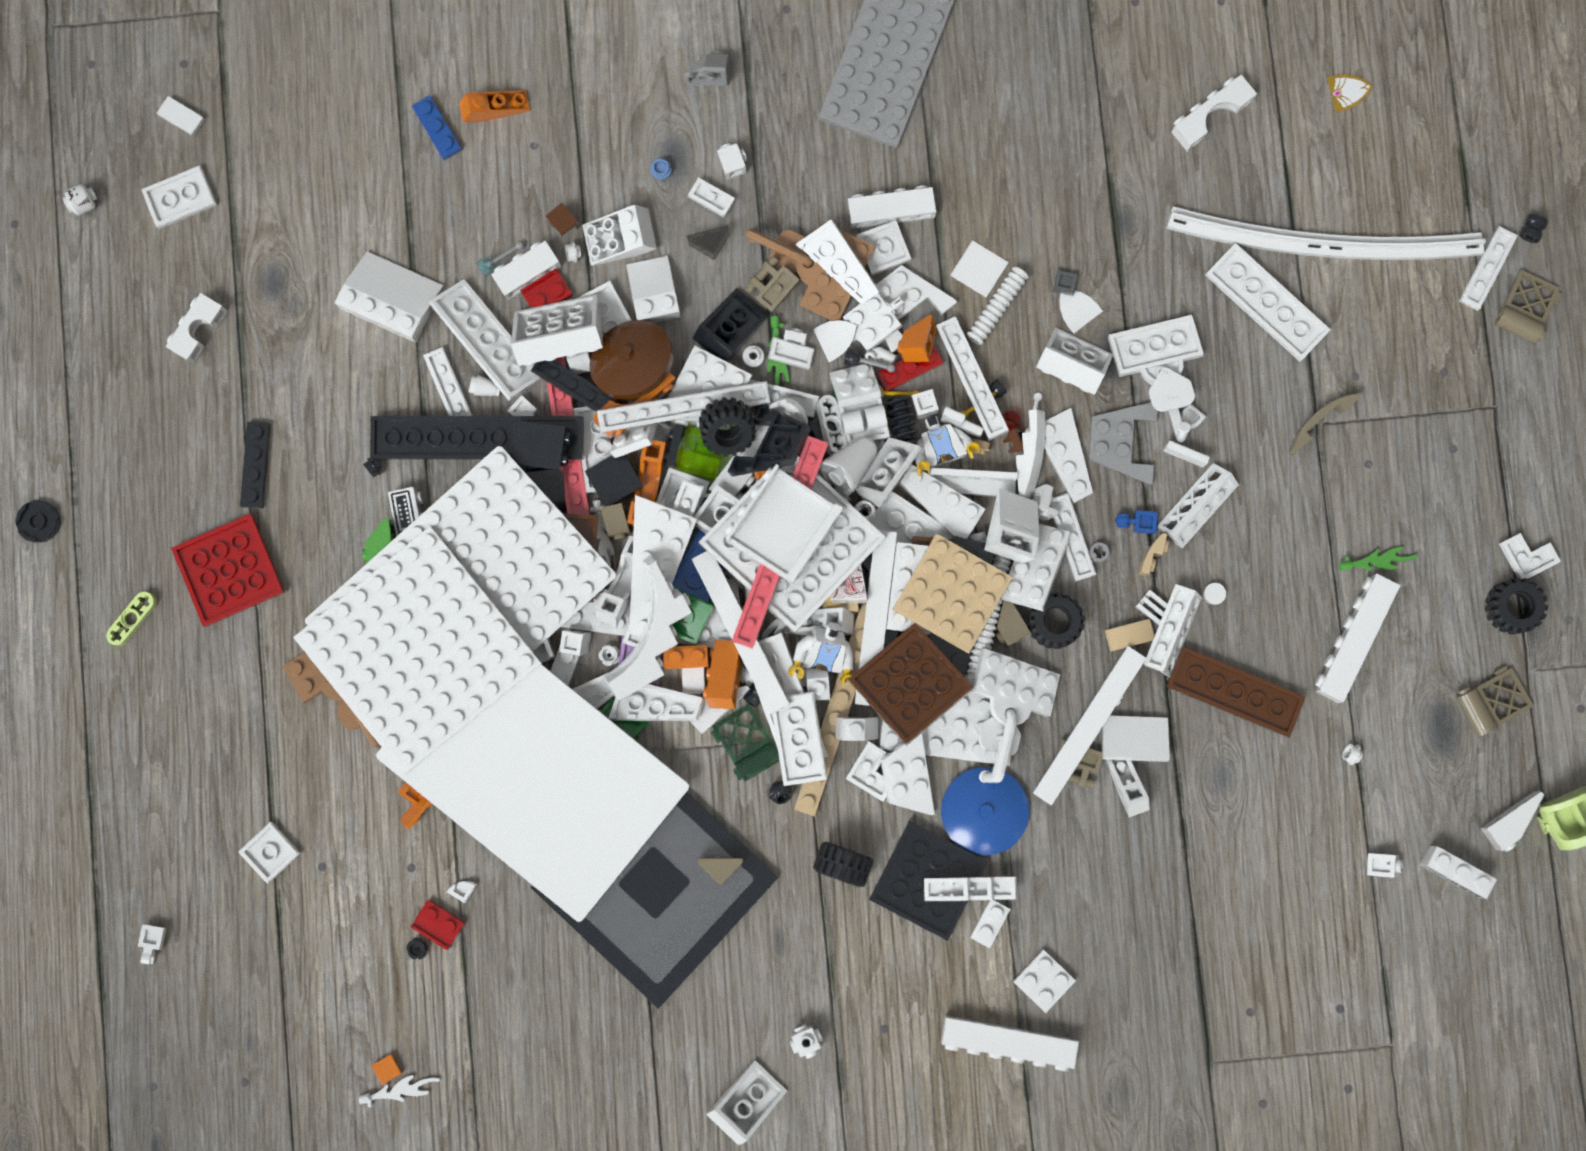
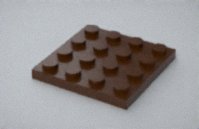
(910, 684)

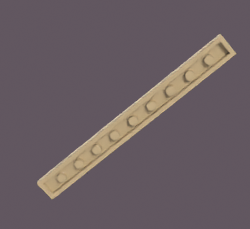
(838, 707)

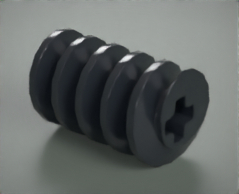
(900, 418)

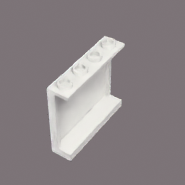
(783, 524)

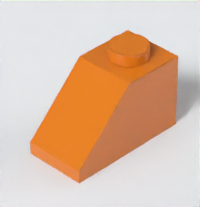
(918, 341)

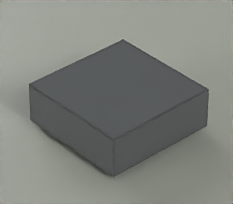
(1065, 282)

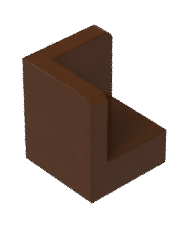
(562, 219)

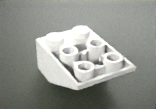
(619, 235)
(1013, 527)

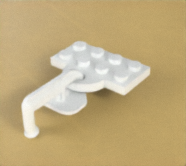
(1159, 356)
(1014, 693)

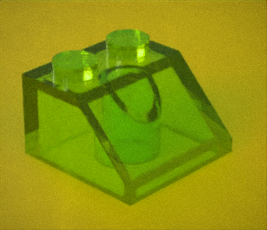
(695, 457)

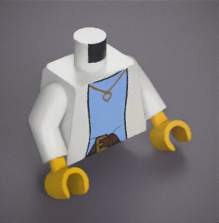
(942, 445)
(824, 651)

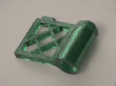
(756, 758)

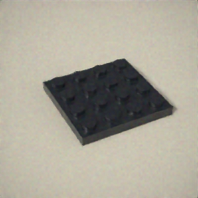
(922, 856)

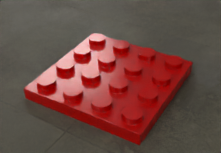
(227, 570)

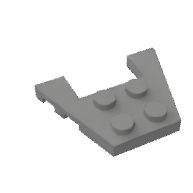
(1113, 440)

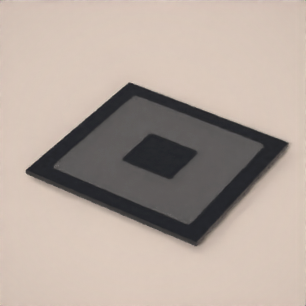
(666, 908)

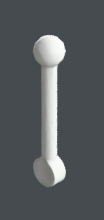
(1037, 398)

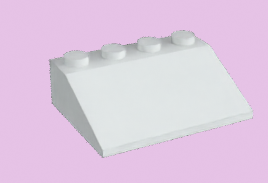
(388, 296)
(557, 330)

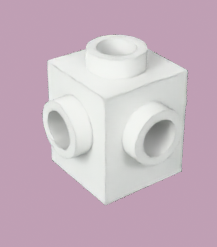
(803, 1032)

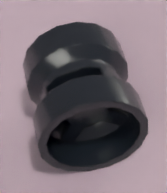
(1533, 229)

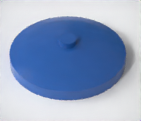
(984, 815)

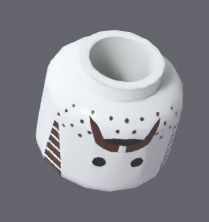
(79, 199)

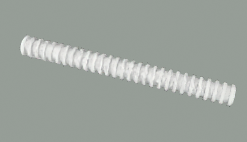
(985, 637)

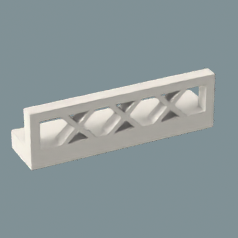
(976, 481)
(1202, 506)
(1173, 629)

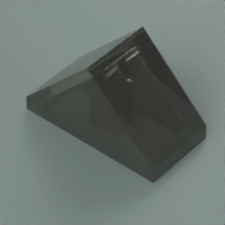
(709, 241)

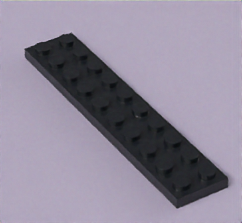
(457, 436)

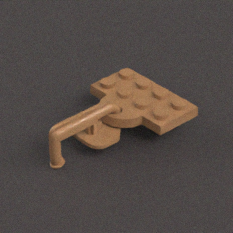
(824, 293)
(311, 683)

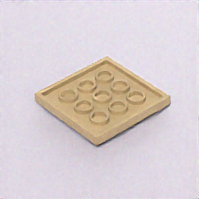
(952, 593)

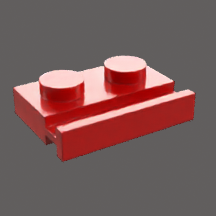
(546, 290)
(438, 924)

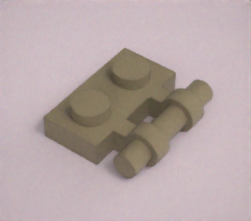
(777, 288)
(1089, 763)

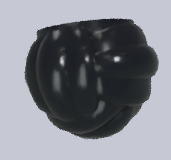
(779, 793)

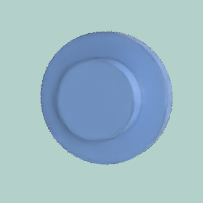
(660, 169)

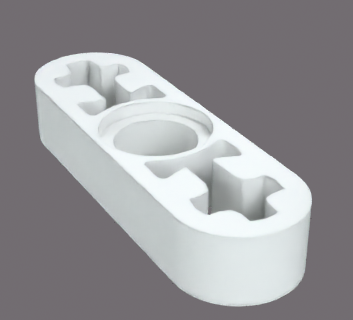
(835, 417)

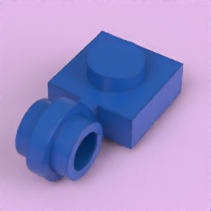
(1143, 522)

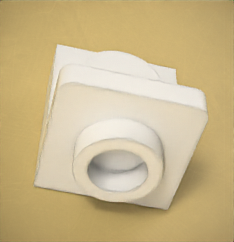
(1044, 497)
(1384, 865)

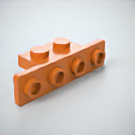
(418, 806)

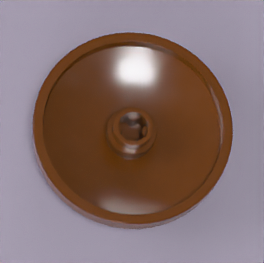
(632, 360)

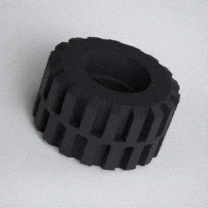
(724, 413)
(1533, 603)
(1074, 616)
(843, 864)

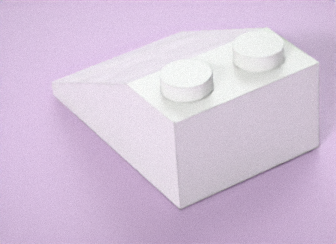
(653, 290)
(746, 1103)

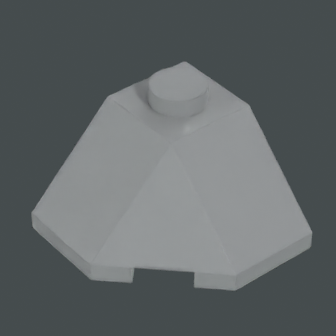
(709, 71)

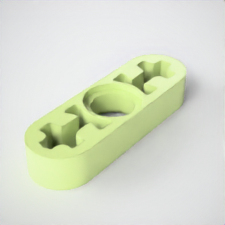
(125, 634)

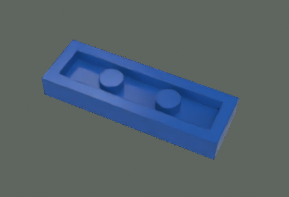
(436, 128)

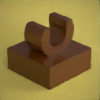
(1016, 438)

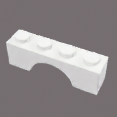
(1233, 97)
(619, 593)

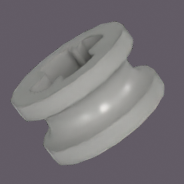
(1105, 549)

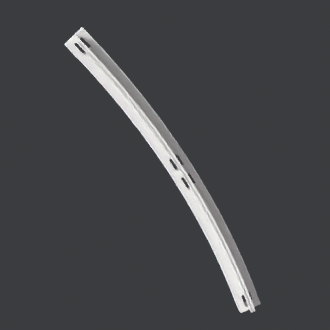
(1351, 246)

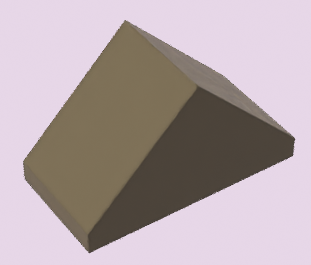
(720, 868)

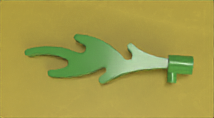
(780, 367)
(1381, 562)

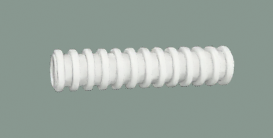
(997, 305)

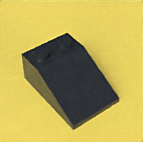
(730, 326)

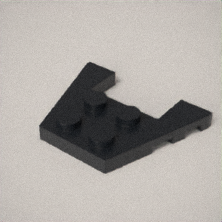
(779, 446)

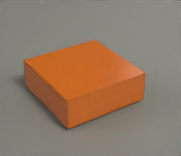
(386, 1069)

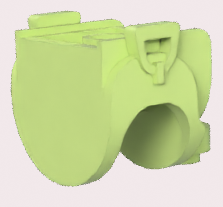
(1565, 819)

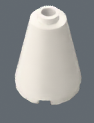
(848, 466)

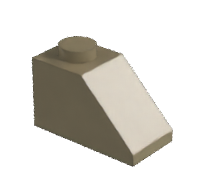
(615, 521)
(1010, 625)

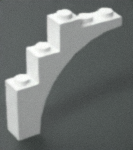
(659, 635)

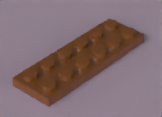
(1235, 692)

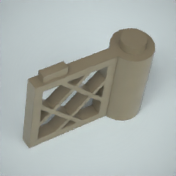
(1524, 322)
(1478, 707)

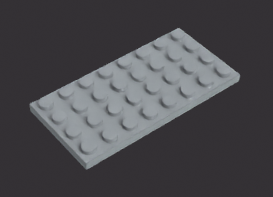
(885, 67)

